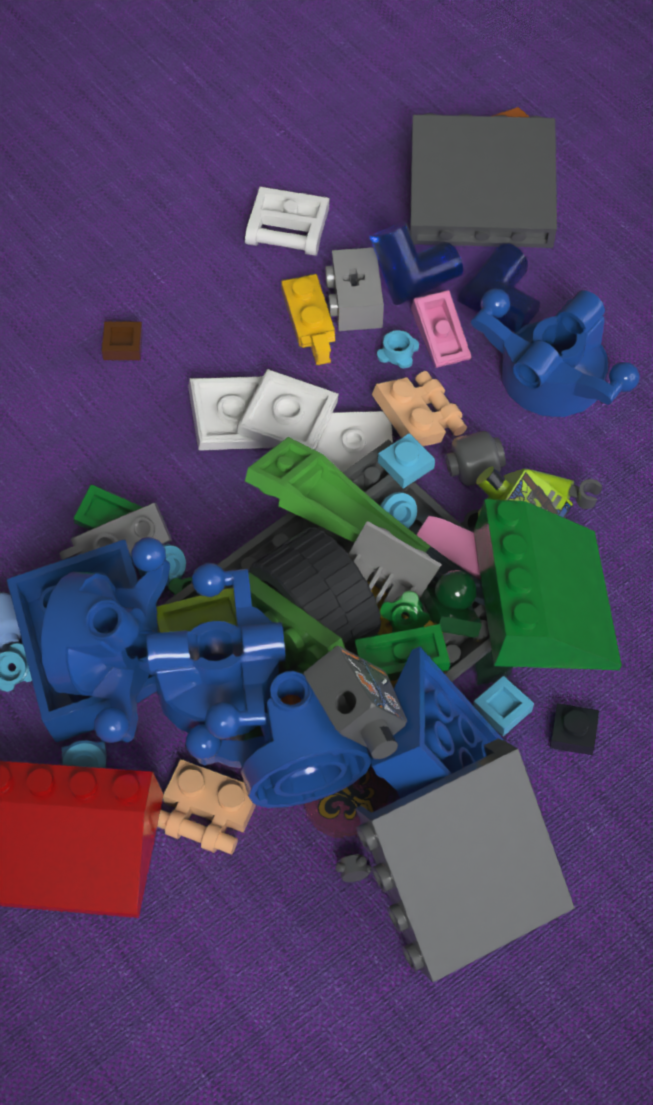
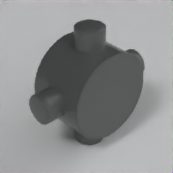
(353, 868)

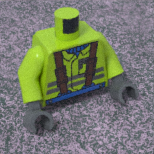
(538, 489)

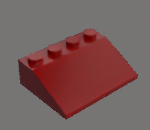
(76, 837)

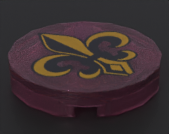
(337, 813)

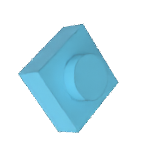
(406, 460)
(503, 705)

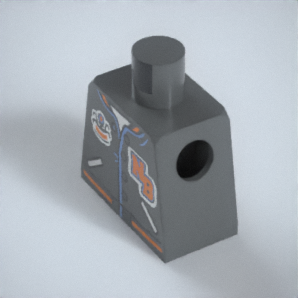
(358, 700)

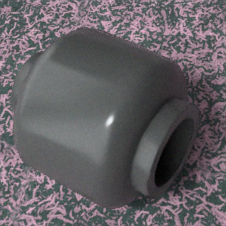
(473, 455)

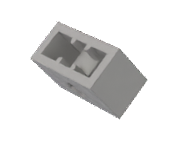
(357, 289)

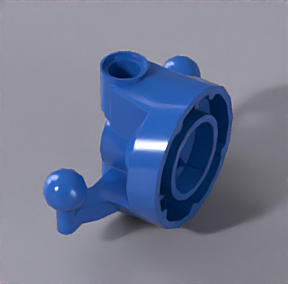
(531, 359)
(98, 637)
(218, 669)
(297, 755)

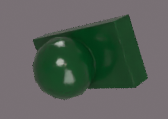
(451, 604)

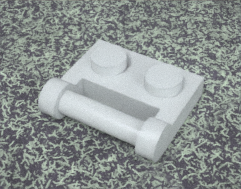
(287, 211)

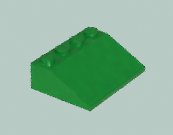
(543, 589)

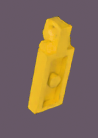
(309, 316)

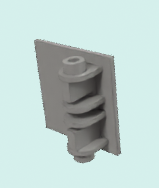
(391, 563)

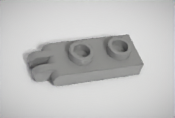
(131, 527)

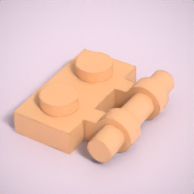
(409, 412)
(208, 796)

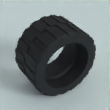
(323, 583)

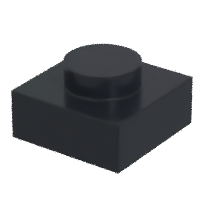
(574, 729)

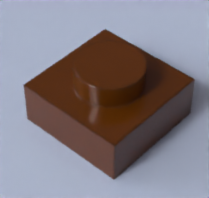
(122, 340)

